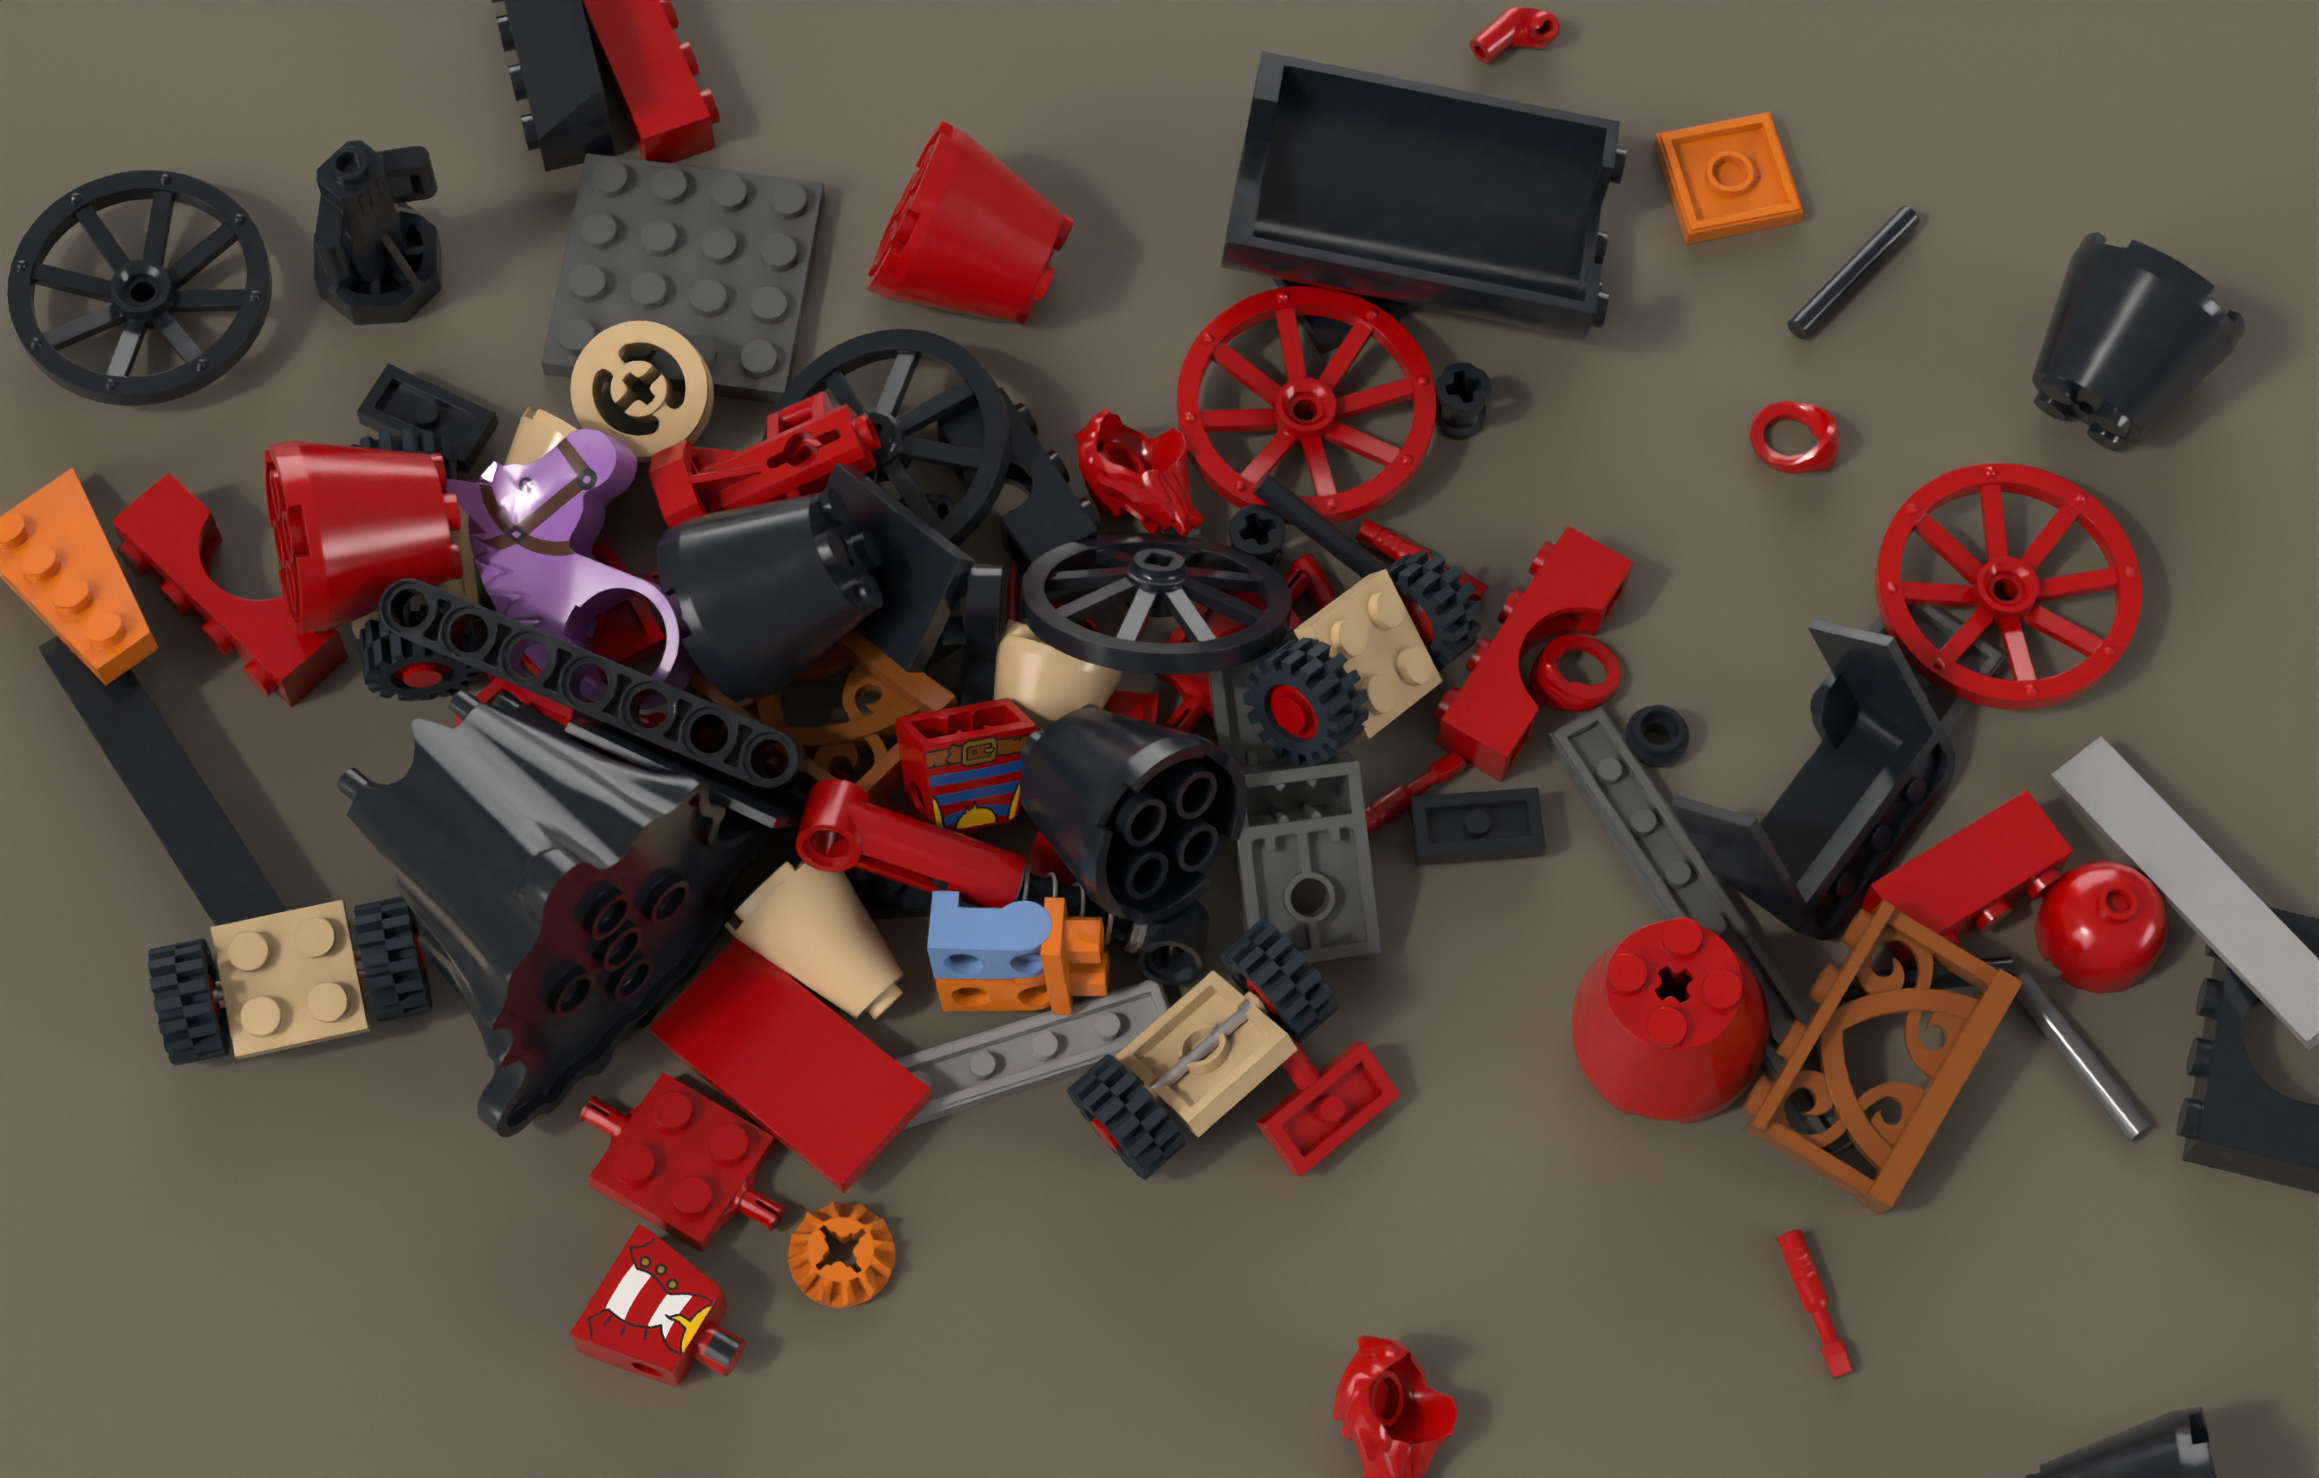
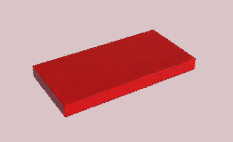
(791, 1064)

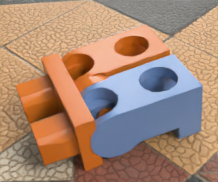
(1014, 955)

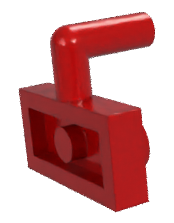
(1325, 1105)

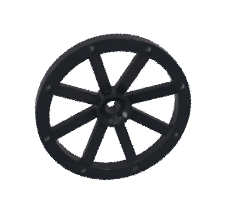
(136, 280)
(895, 431)
(1156, 580)

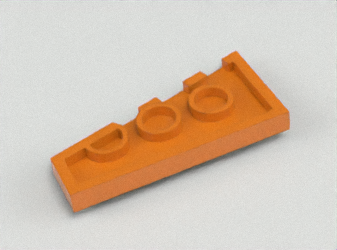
(71, 578)

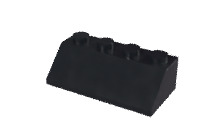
(558, 79)

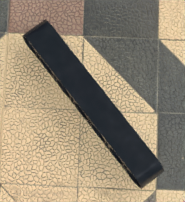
(562, 680)
(166, 790)

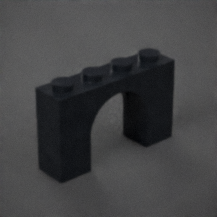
(2234, 1115)

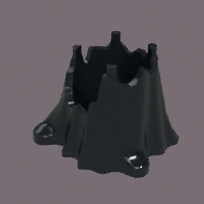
(551, 887)

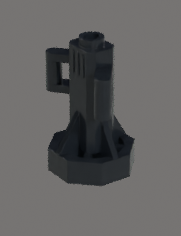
(367, 232)

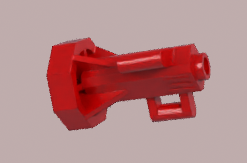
(791, 463)

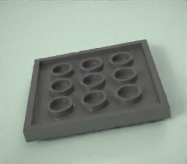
(695, 251)

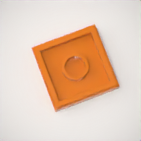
(1728, 178)

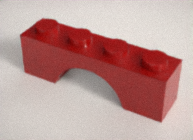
(176, 542)
(1570, 594)

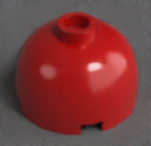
(2102, 926)

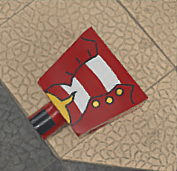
(657, 1315)

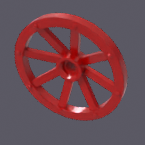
(1305, 396)
(2015, 580)

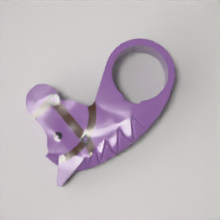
(535, 544)

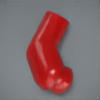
(1515, 28)

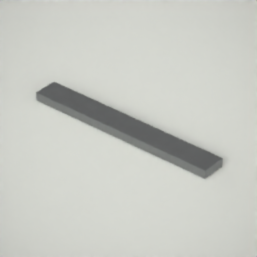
(1679, 879)

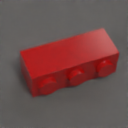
(653, 77)
(1975, 873)

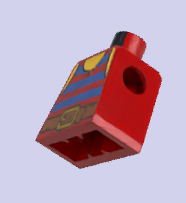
(964, 764)

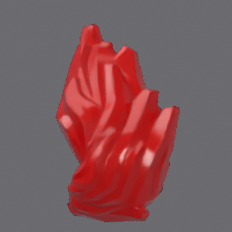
(1137, 474)
(1392, 1410)

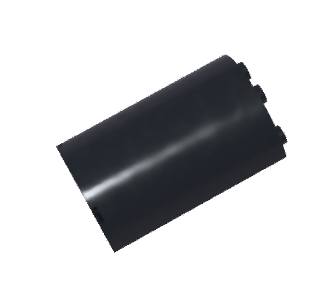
(1424, 195)

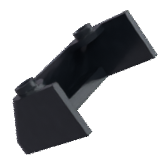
(1849, 803)

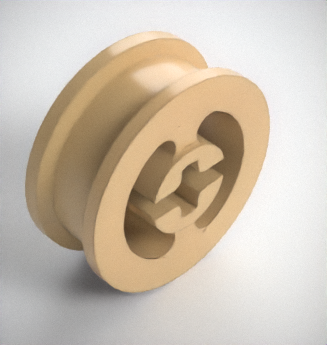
(607, 357)

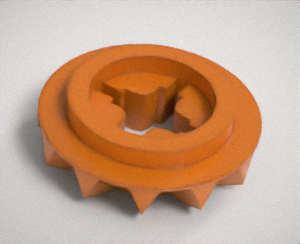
(836, 1283)

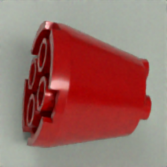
(968, 235)
(354, 525)
(1670, 1023)

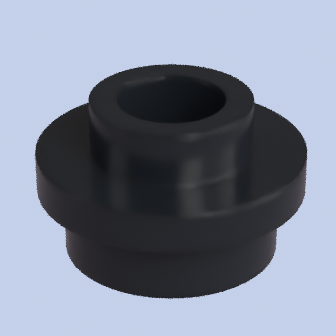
(1662, 720)

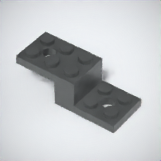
(1298, 828)

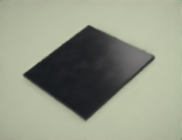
(757, 803)

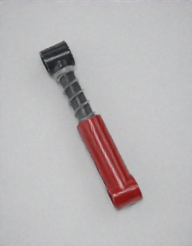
(848, 831)

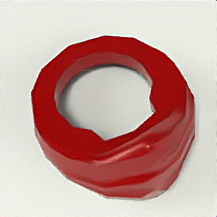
(1821, 425)
(1555, 692)

